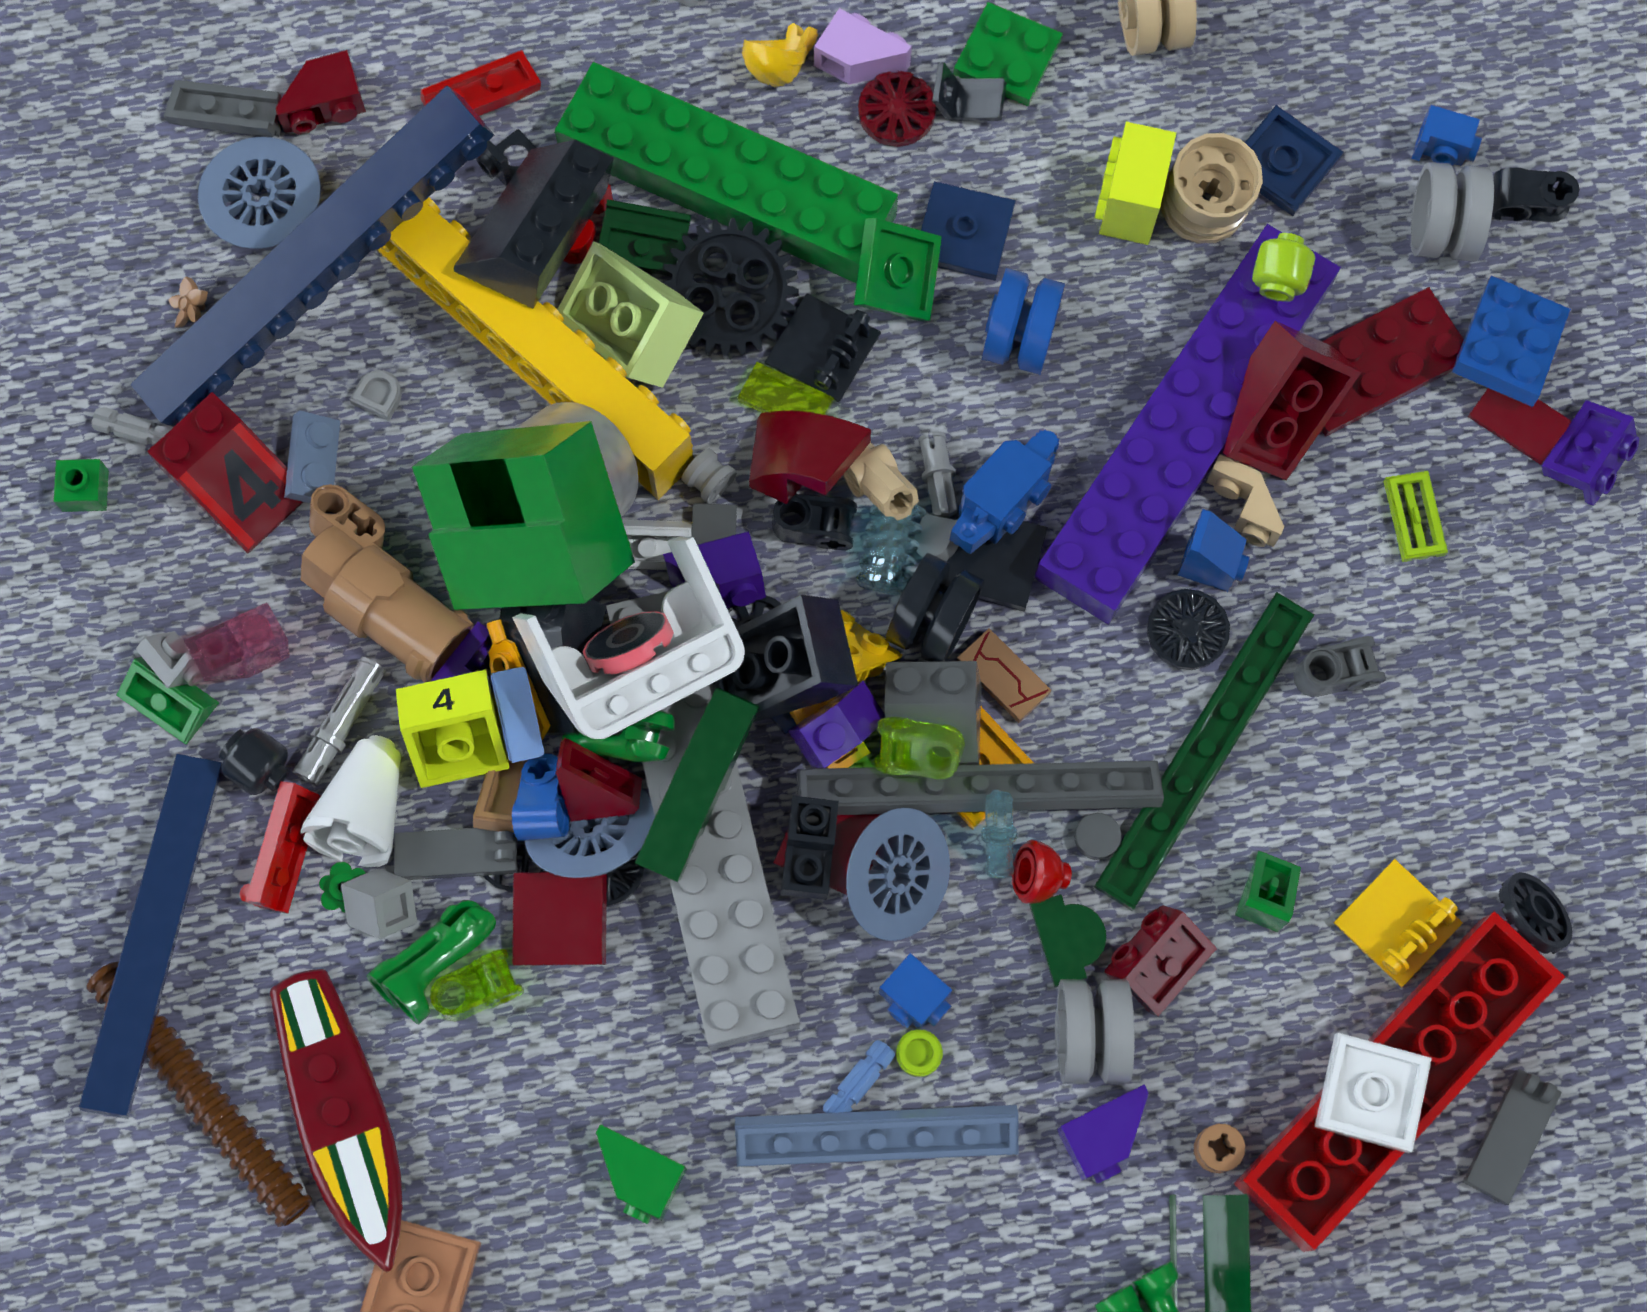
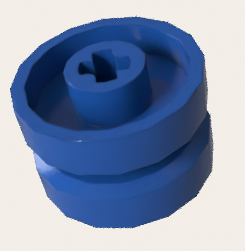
(1017, 320)

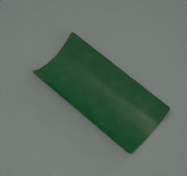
(1225, 1252)

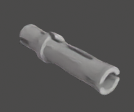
(333, 731)

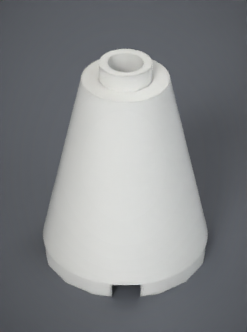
(358, 805)

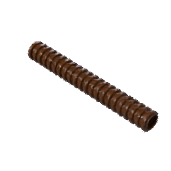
(215, 1113)

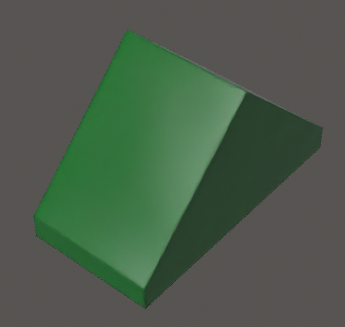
(1269, 892)

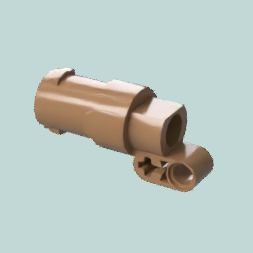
(372, 589)

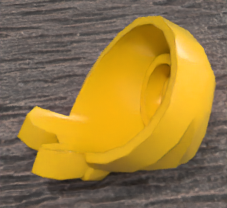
(779, 60)

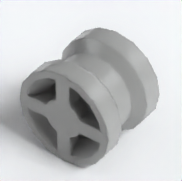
(708, 475)

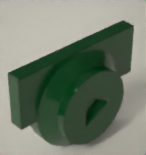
(1069, 937)

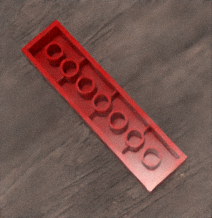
(1453, 1016)

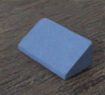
(517, 714)

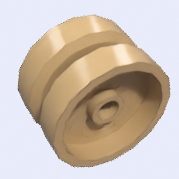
(1154, 21)

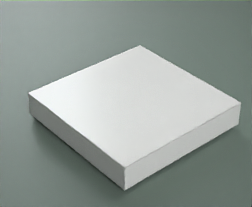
(1373, 1092)

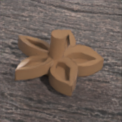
(189, 302)

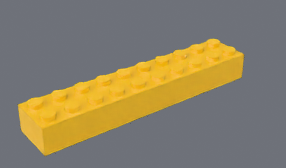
(541, 347)

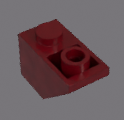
(321, 93)

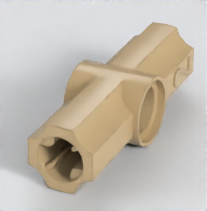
(879, 479)

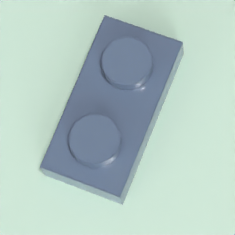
(311, 455)

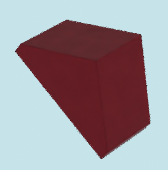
(595, 785)

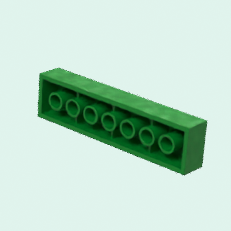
(725, 170)

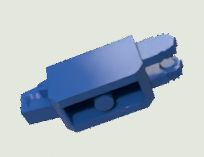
(1003, 490)

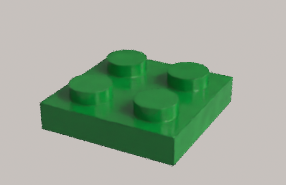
(1010, 49)
(897, 270)

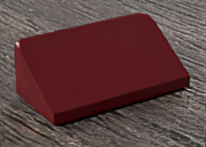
(1524, 427)

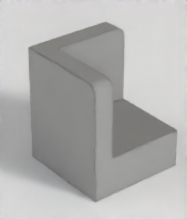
(379, 903)

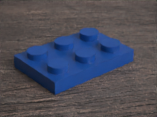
(1511, 341)

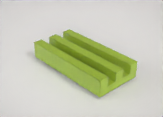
(1422, 551)

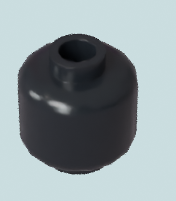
(254, 761)

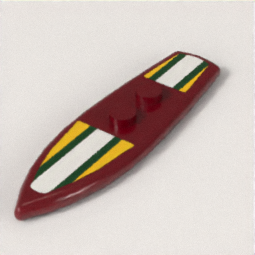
(339, 1114)

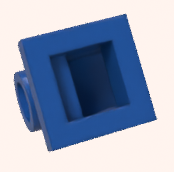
(1447, 137)

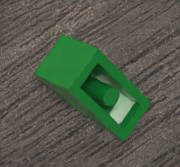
(639, 1175)

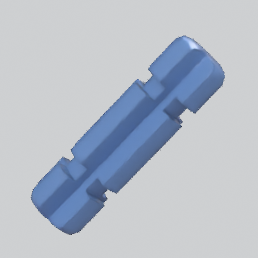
(860, 1078)

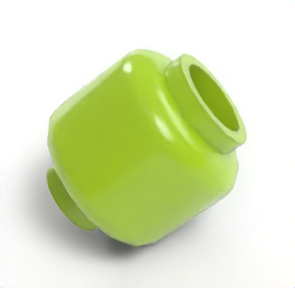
(1283, 267)

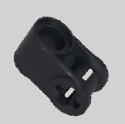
(1531, 194)
(818, 521)

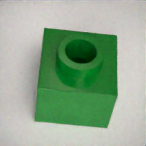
(87, 495)

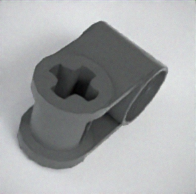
(1346, 666)

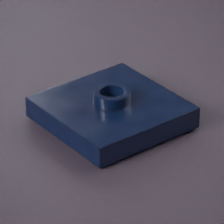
(971, 228)

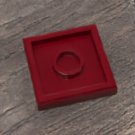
(559, 919)

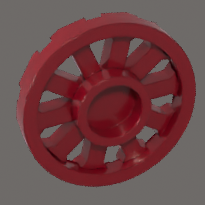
(896, 108)

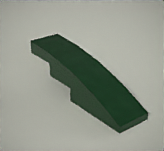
(697, 784)

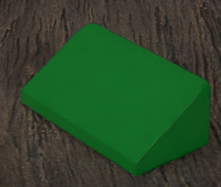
(175, 709)

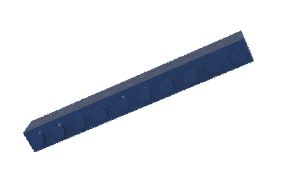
(315, 257)

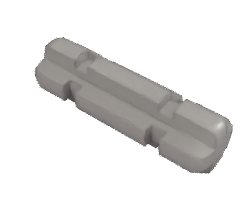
(128, 426)

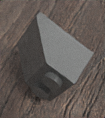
(938, 695)

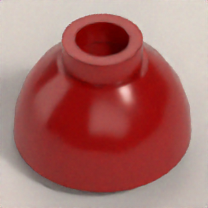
(1039, 872)

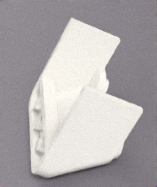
(699, 653)

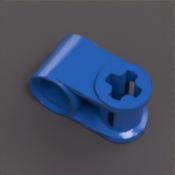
(539, 802)

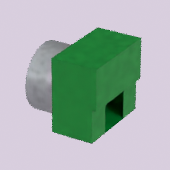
(531, 509)

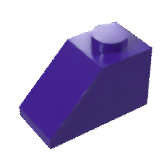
(732, 567)
(837, 726)
(1104, 1135)

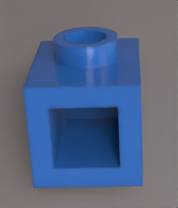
(915, 994)

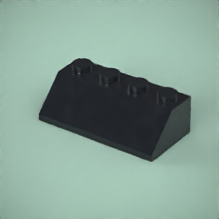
(537, 220)

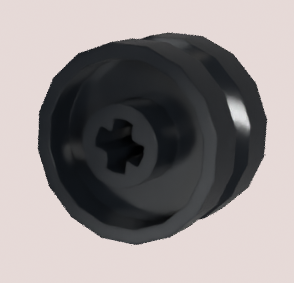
(929, 607)

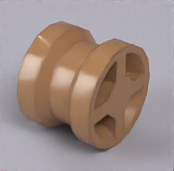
(1210, 1148)

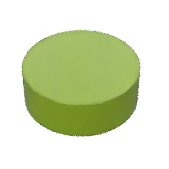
(919, 1053)

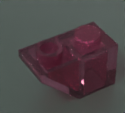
(239, 646)

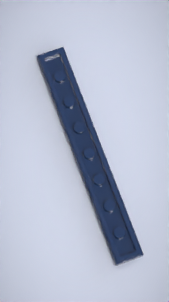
(151, 938)

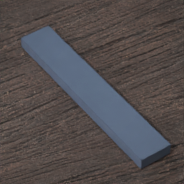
(877, 1135)

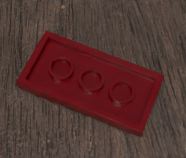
(1396, 354)

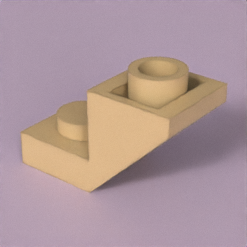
(1259, 517)

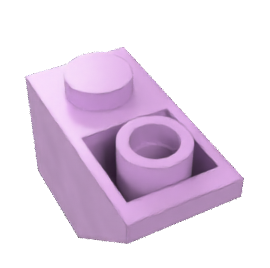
(859, 51)

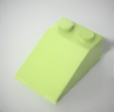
(629, 315)

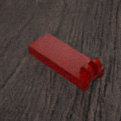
(491, 84)
(281, 850)

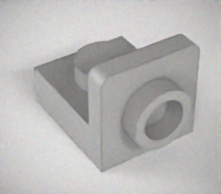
(169, 659)

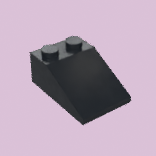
(563, 626)
(793, 657)

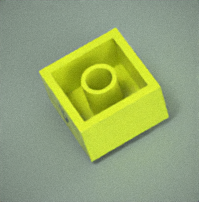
(1134, 182)
(452, 728)

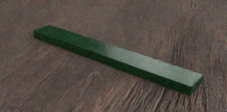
(1204, 751)

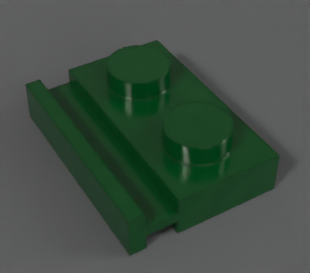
(644, 234)

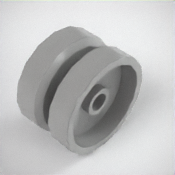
(1452, 211)
(1100, 1030)

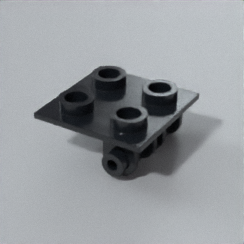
(824, 346)

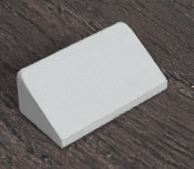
(650, 538)

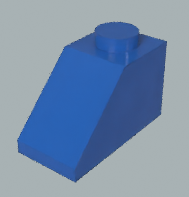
(1214, 553)

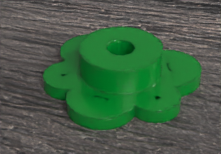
(340, 873)

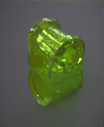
(914, 748)
(478, 985)

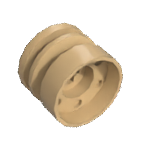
(1218, 167)

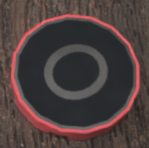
(628, 642)

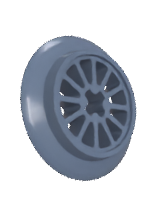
(239, 159)
(571, 854)
(885, 905)

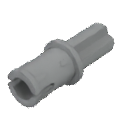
(938, 475)

